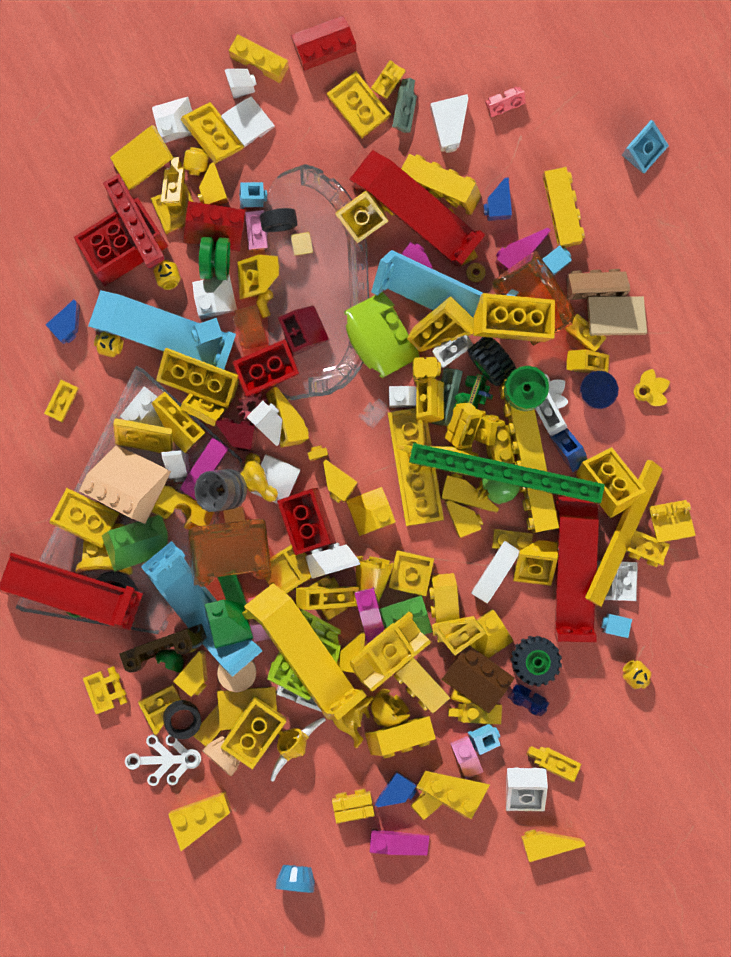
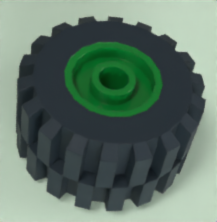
(491, 360)
(536, 661)

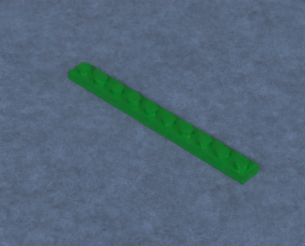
(506, 473)

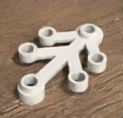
(167, 760)

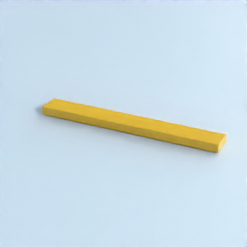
(623, 536)

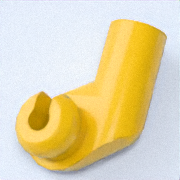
(262, 302)

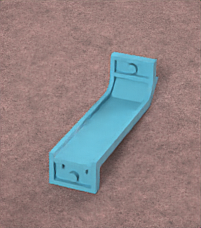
(423, 283)
(156, 328)

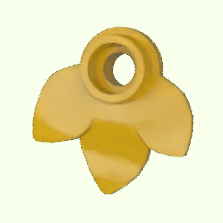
(654, 388)

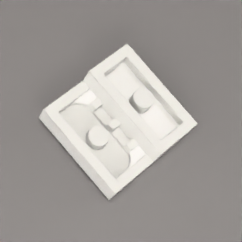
(247, 121)
(280, 476)
(624, 583)

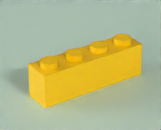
(562, 207)

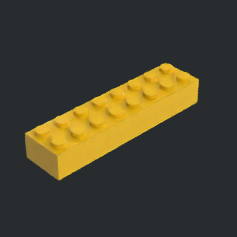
(530, 454)

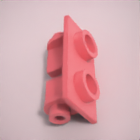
(513, 98)

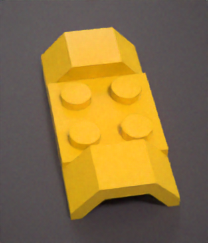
(388, 652)

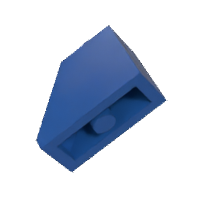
(499, 202)
(66, 323)
(569, 449)
(396, 791)

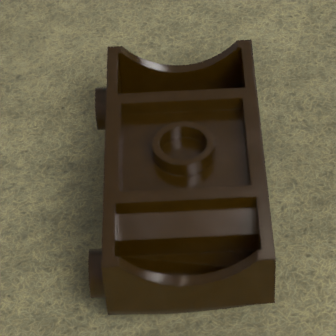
(183, 642)

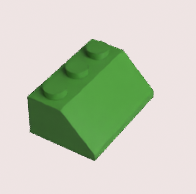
(135, 542)
(394, 612)

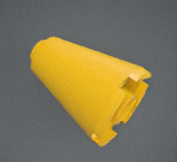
(373, 573)

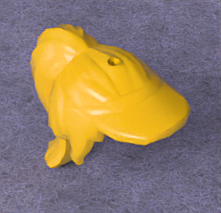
(352, 720)

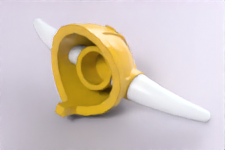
(293, 744)

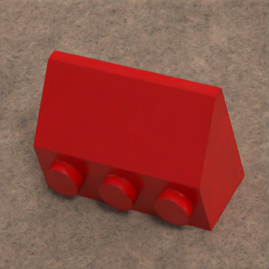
(324, 43)
(213, 222)
(266, 367)
(306, 521)

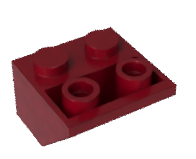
(303, 329)
(240, 436)

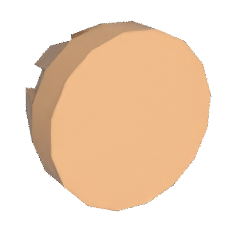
(241, 680)
(220, 757)

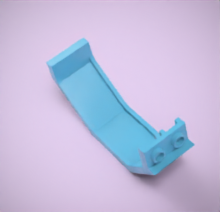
(174, 582)

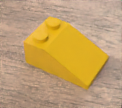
(253, 732)

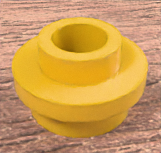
(475, 278)

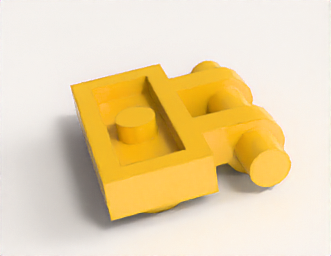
(99, 692)

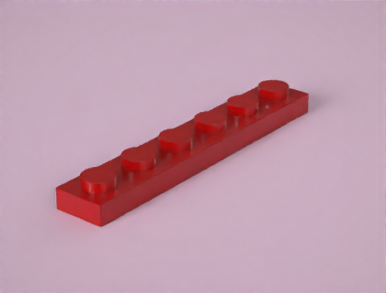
(134, 221)

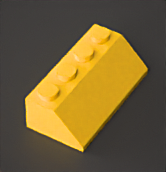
(515, 318)
(197, 378)

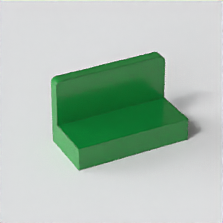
(233, 589)

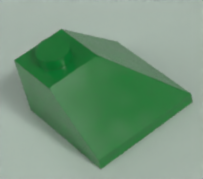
(227, 623)

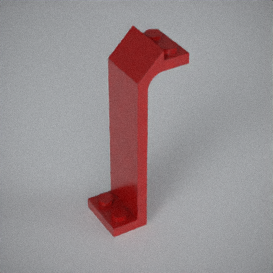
(416, 207)
(576, 569)
(70, 592)

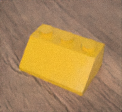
(620, 483)

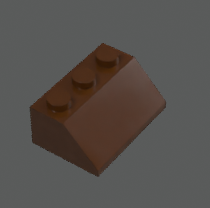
(478, 678)

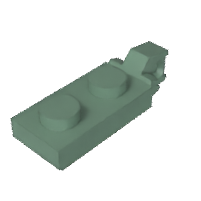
(405, 106)

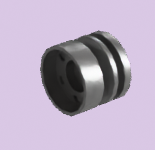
(220, 490)

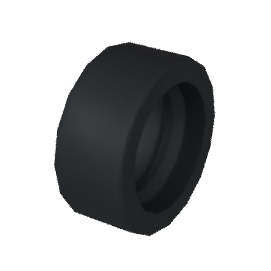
(278, 220)
(183, 733)

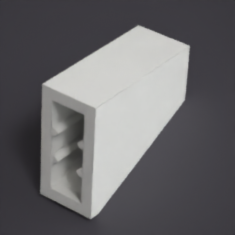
(448, 121)

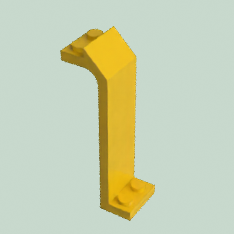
(304, 652)

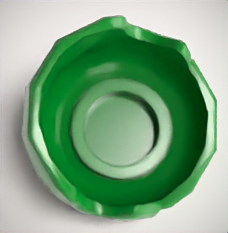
(172, 660)

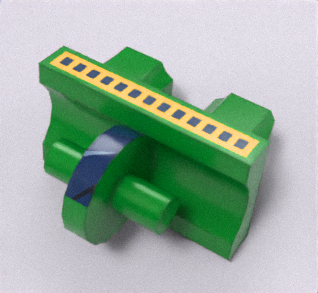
(479, 392)

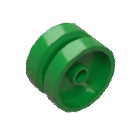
(211, 258)
(521, 378)

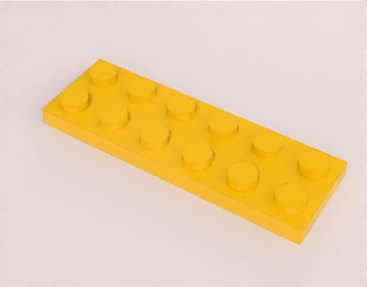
(416, 482)

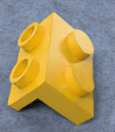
(487, 429)
(647, 548)

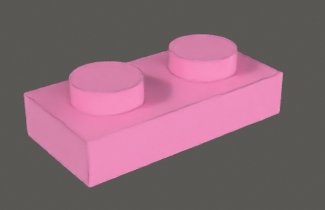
(256, 236)

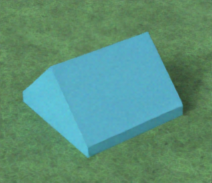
(646, 147)

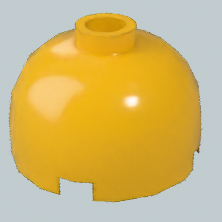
(389, 710)

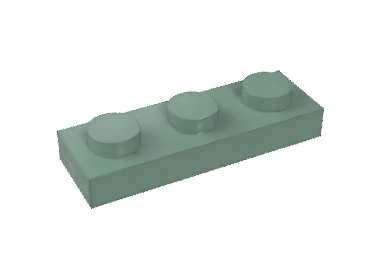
(451, 381)

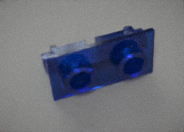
(520, 696)

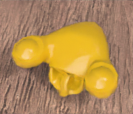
(256, 478)

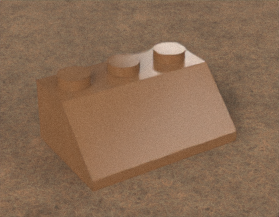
(597, 284)

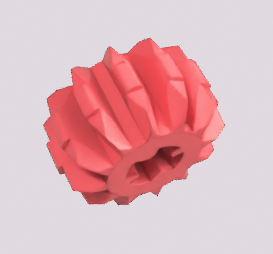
(249, 400)

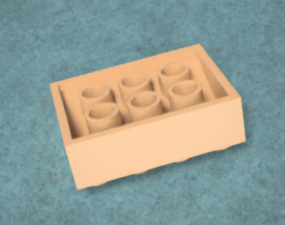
(126, 483)

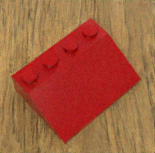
(111, 247)

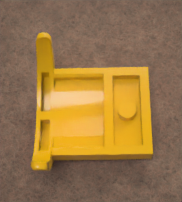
(97, 557)
(288, 570)

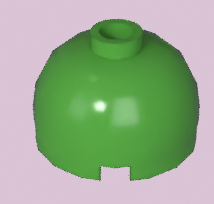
(500, 492)

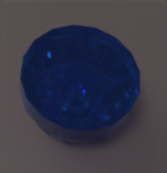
(598, 390)

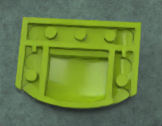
(379, 335)
(282, 673)

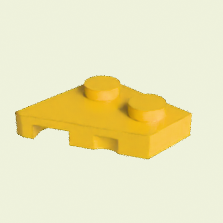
(459, 633)

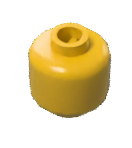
(196, 161)

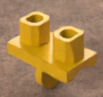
(388, 79)

